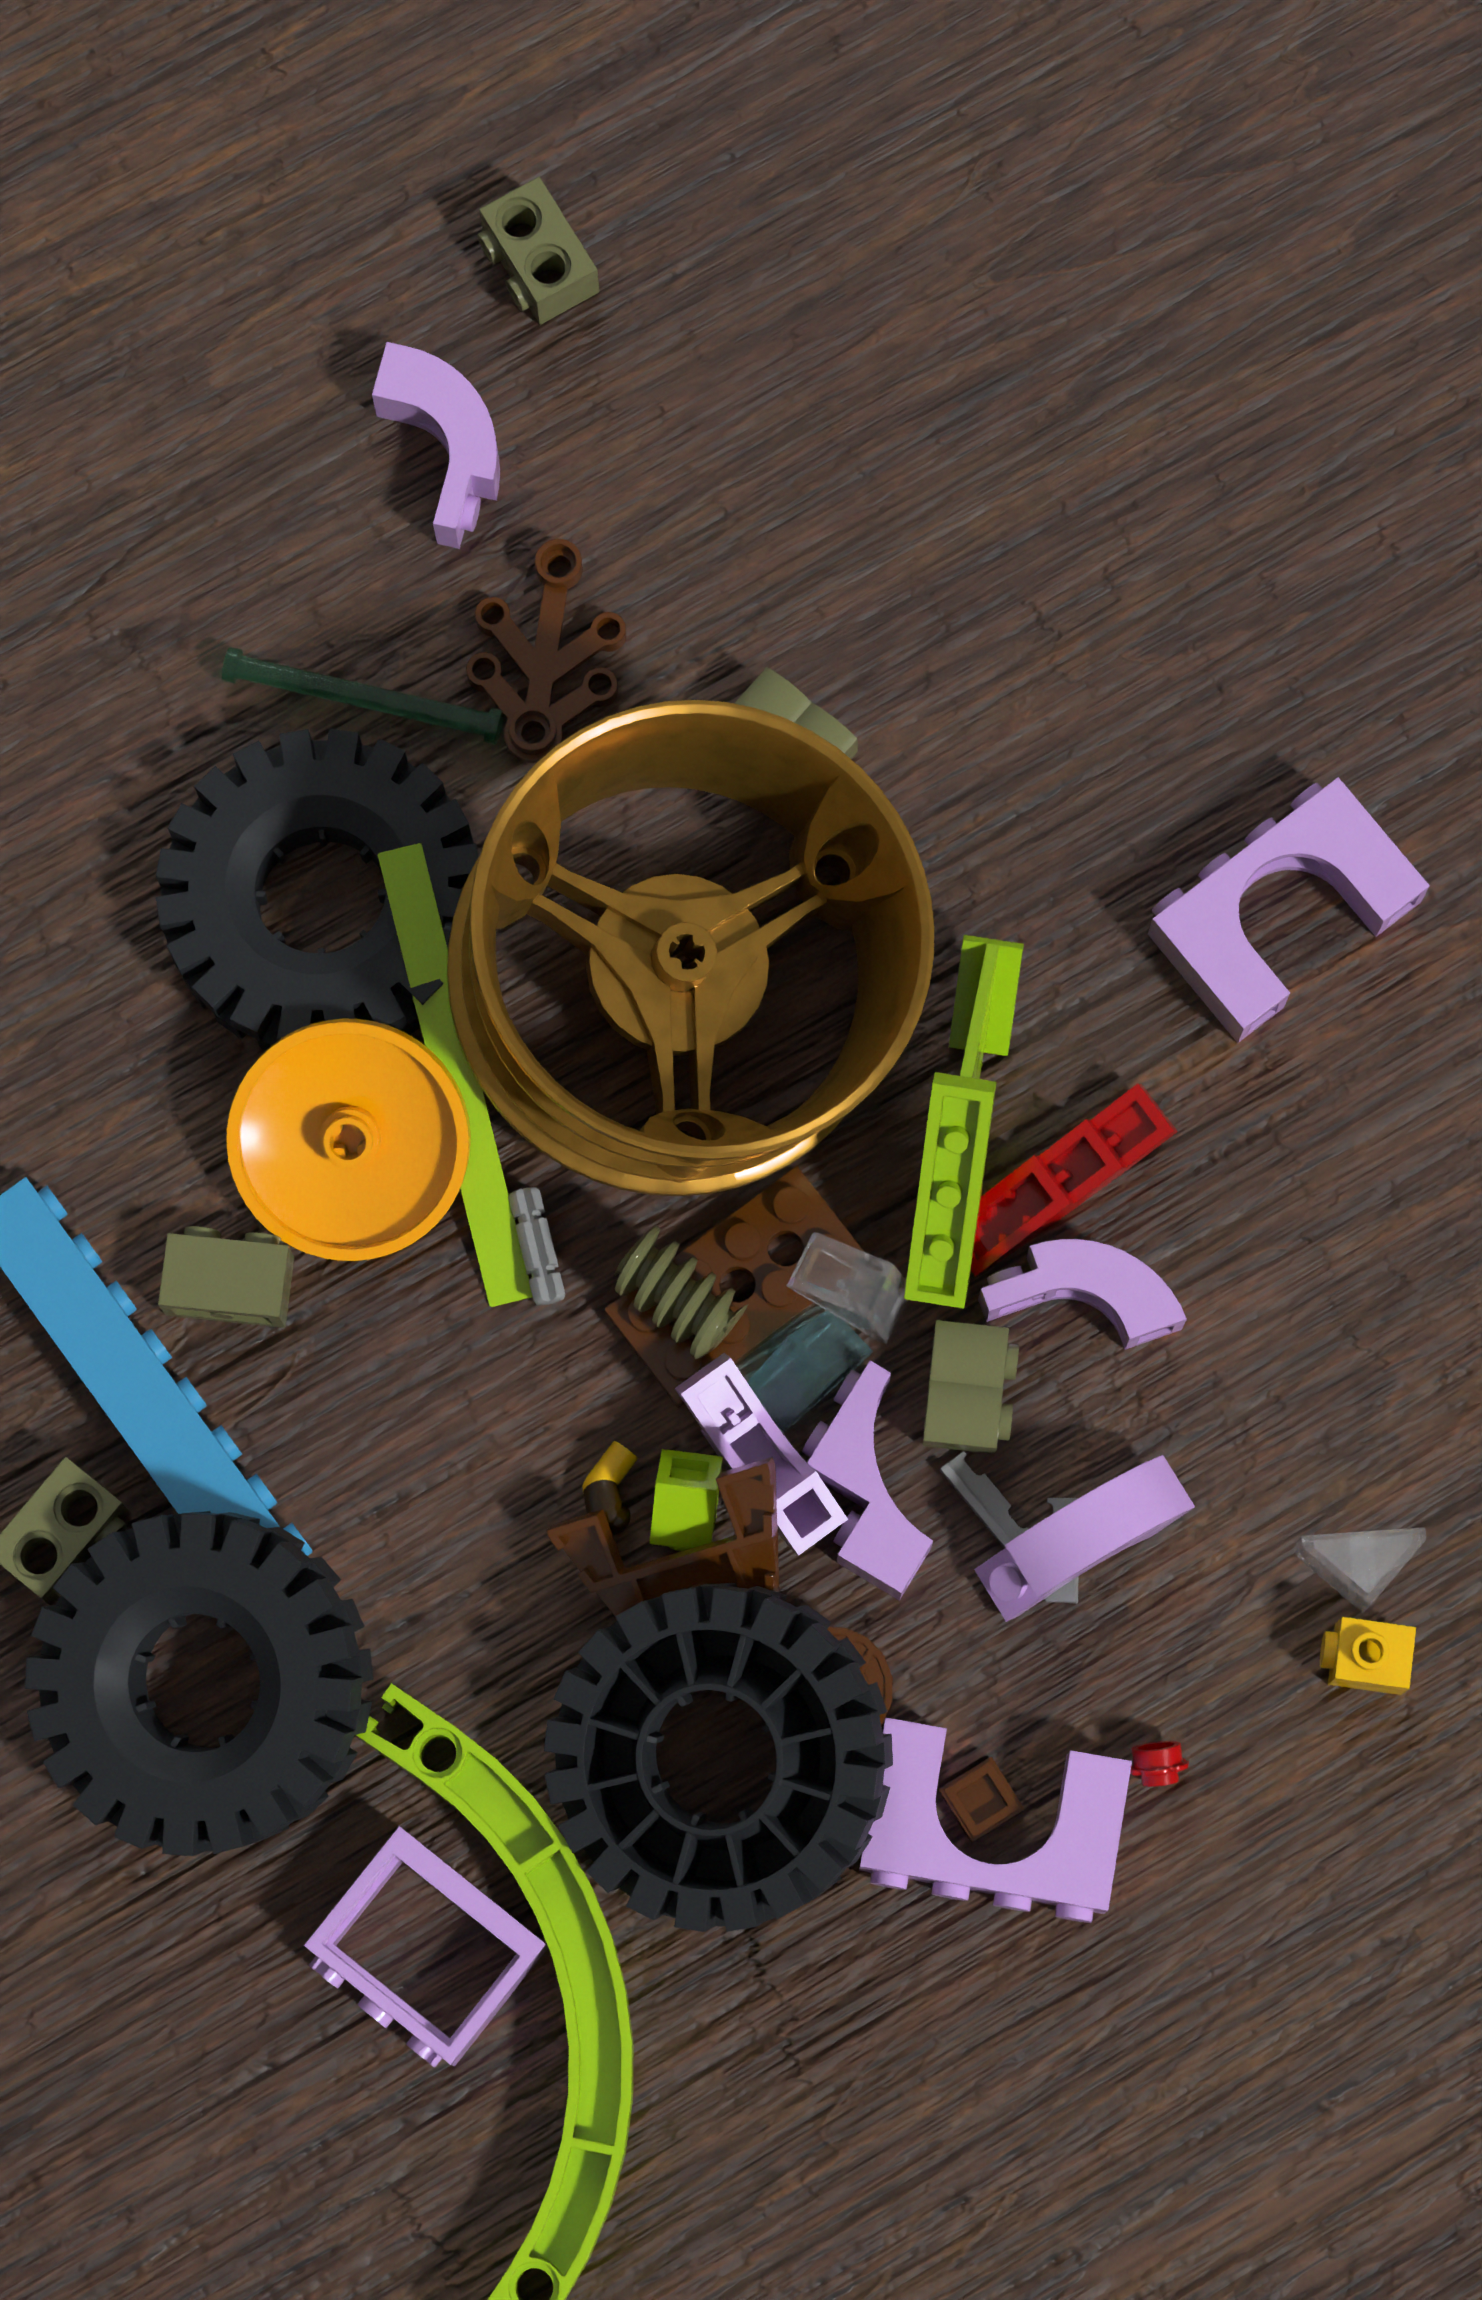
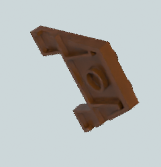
(742, 1559)

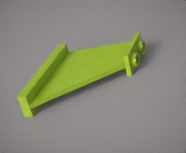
(961, 1125)

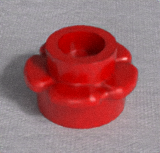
(1158, 1762)

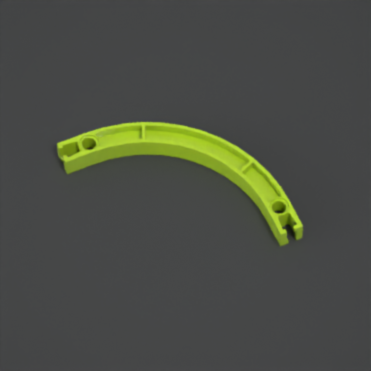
(588, 1981)

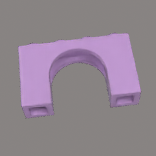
(1322, 836)
(1070, 1869)

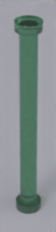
(362, 695)

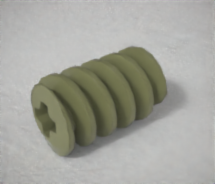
(676, 1294)

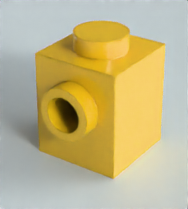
(1369, 1655)

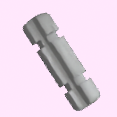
(536, 1246)

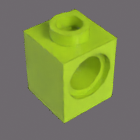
(685, 1499)

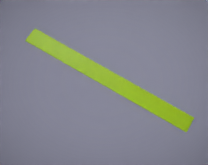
(484, 1183)

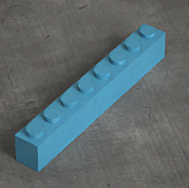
(121, 1364)

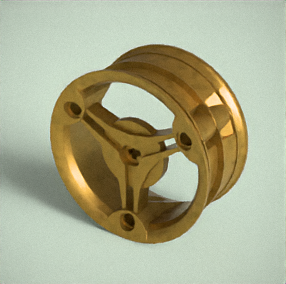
(646, 995)

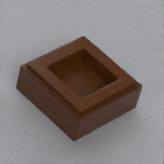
(981, 1800)

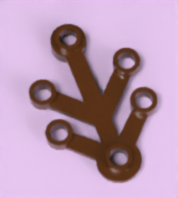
(545, 662)

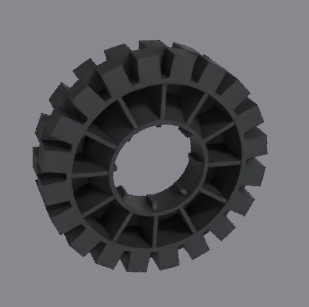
(247, 826)
(99, 1702)
(823, 1736)

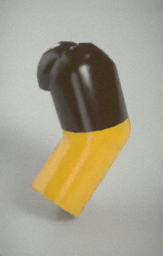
(602, 1488)

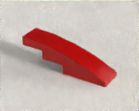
(1067, 1175)

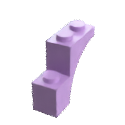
(881, 1542)

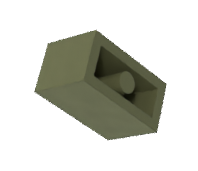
(226, 1277)

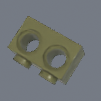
(547, 247)
(46, 1522)

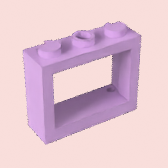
(382, 2002)

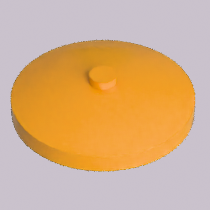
(348, 1139)

